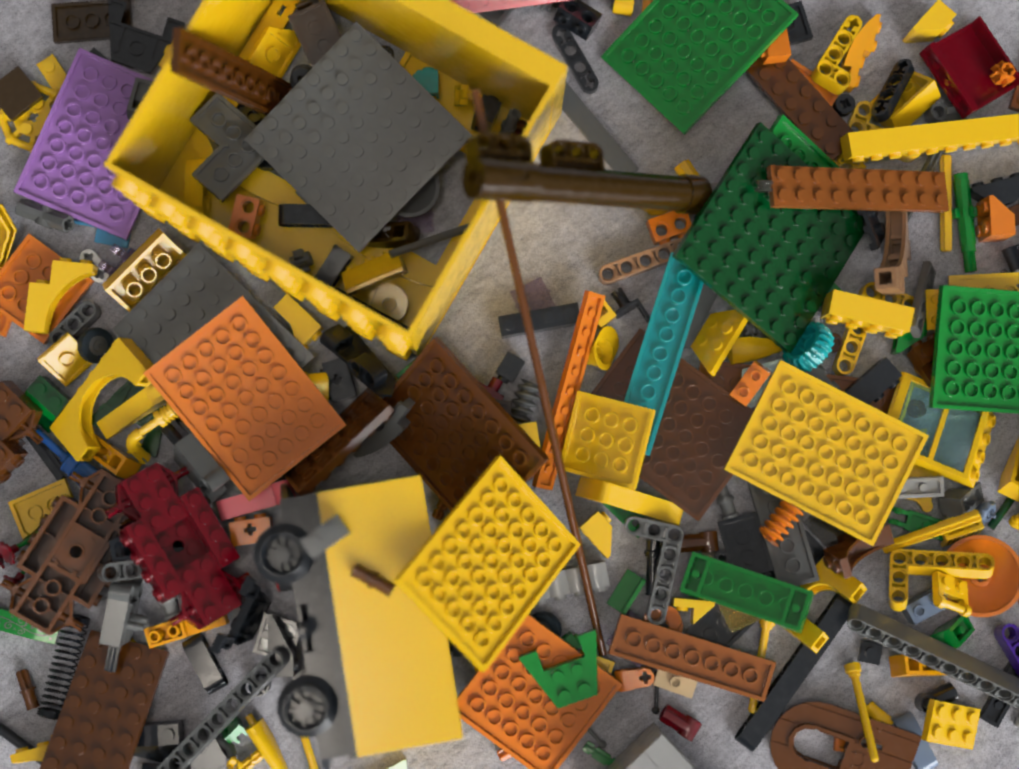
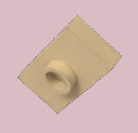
(675, 683)

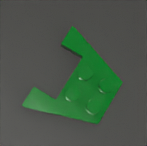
(569, 680)

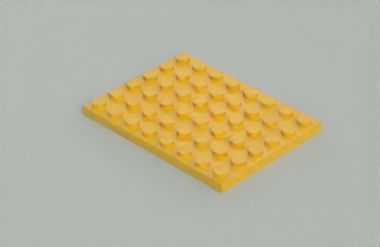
(826, 452)
(488, 563)

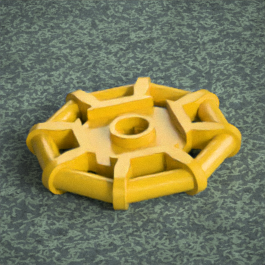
(24, 125)

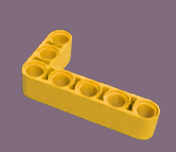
(858, 339)
(628, 500)
(931, 558)

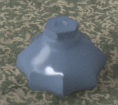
(987, 511)

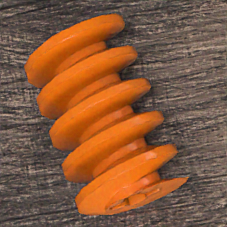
(779, 522)

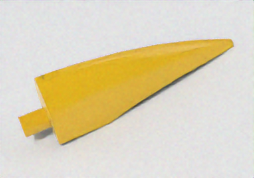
(751, 348)
(265, 742)

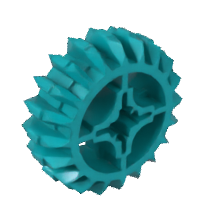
(811, 347)

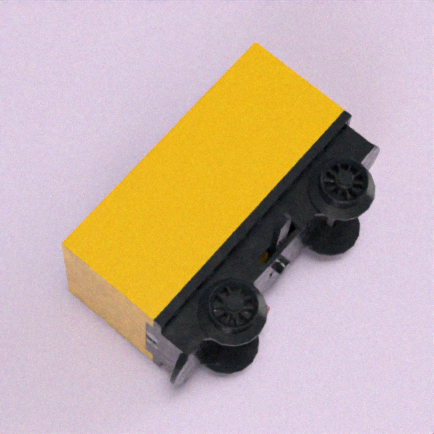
(373, 662)

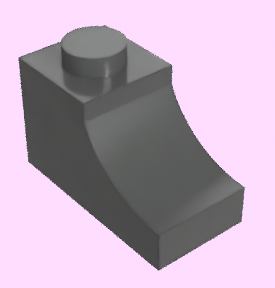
(961, 500)

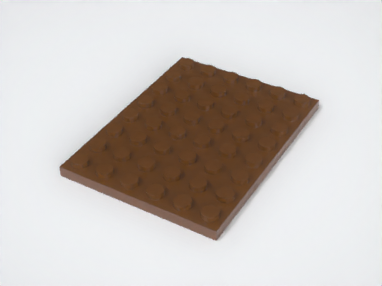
(456, 426)
(693, 435)

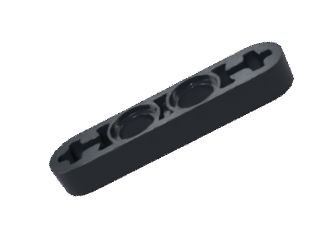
(572, 60)
(884, 108)

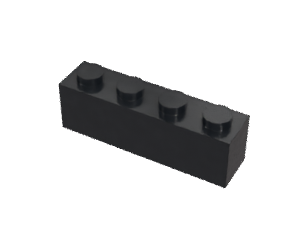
(542, 320)
(875, 381)

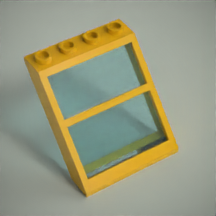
(955, 436)

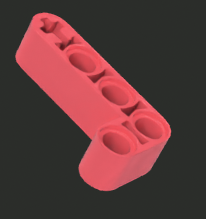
(239, 504)

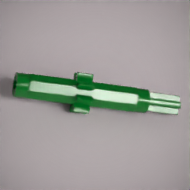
(964, 215)

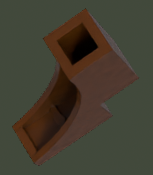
(850, 550)

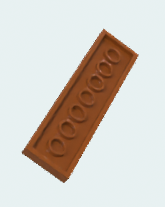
(692, 657)

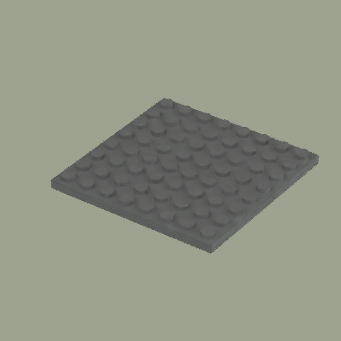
(358, 137)

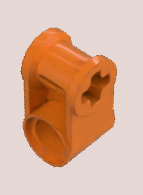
(631, 680)

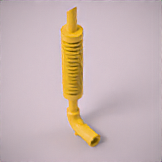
(161, 418)

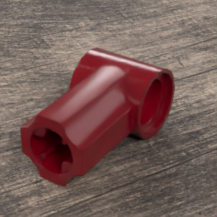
(683, 724)

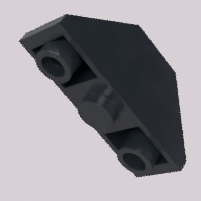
(1003, 189)

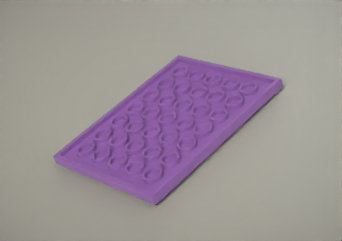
(76, 140)

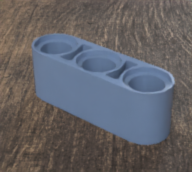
(924, 756)

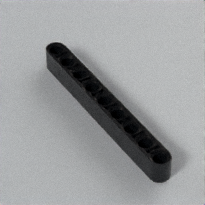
(792, 676)

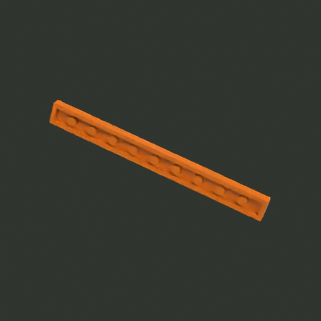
(570, 381)

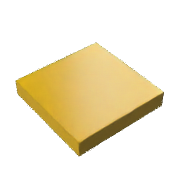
(64, 359)

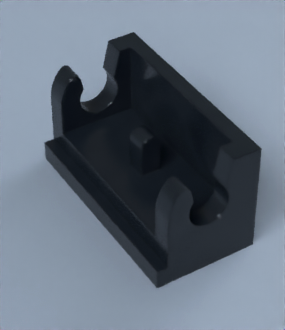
(333, 266)

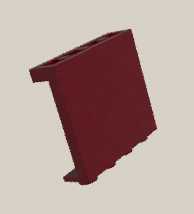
(963, 67)

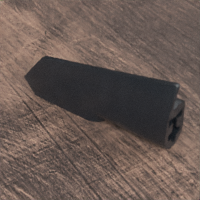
(359, 359)

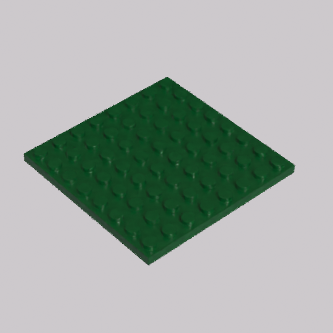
(763, 258)

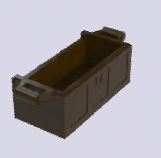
(314, 29)

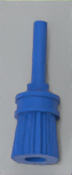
(69, 464)

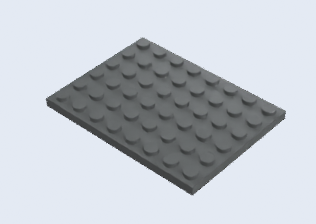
(187, 301)

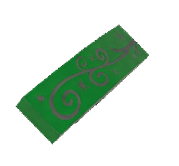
(16, 626)

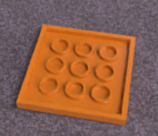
(28, 264)

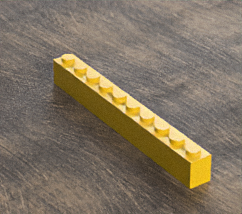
(930, 138)

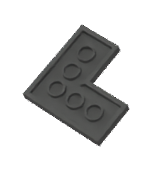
(234, 156)

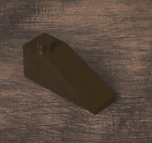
(396, 235)

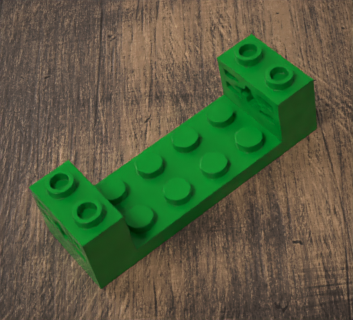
(747, 592)

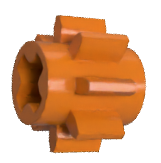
(1002, 73)

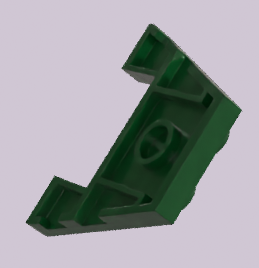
(153, 438)

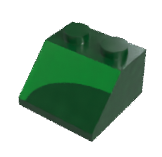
(48, 399)

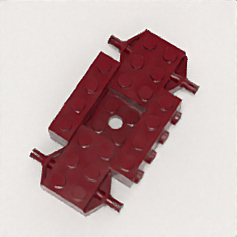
(164, 517)

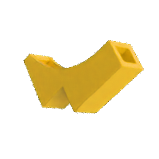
(45, 297)

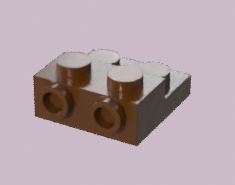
(922, 358)

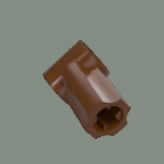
(704, 542)

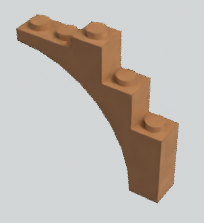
(897, 251)

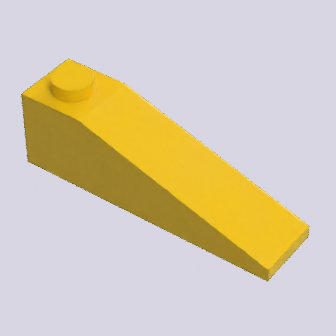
(131, 411)

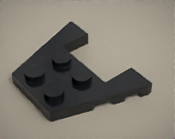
(136, 46)
(248, 620)

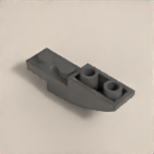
(387, 431)

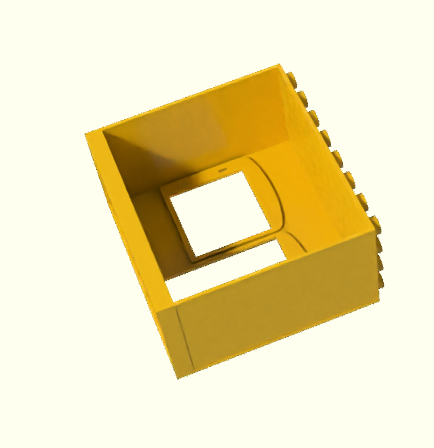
(433, 34)

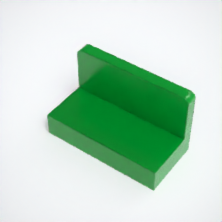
(626, 591)

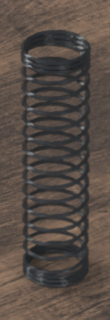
(51, 713)

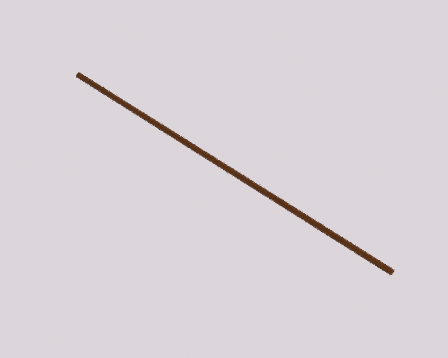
(519, 287)

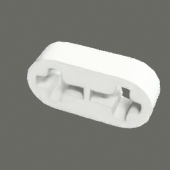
(96, 259)

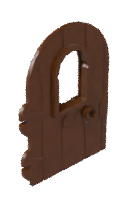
(897, 744)

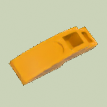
(860, 49)
(165, 633)

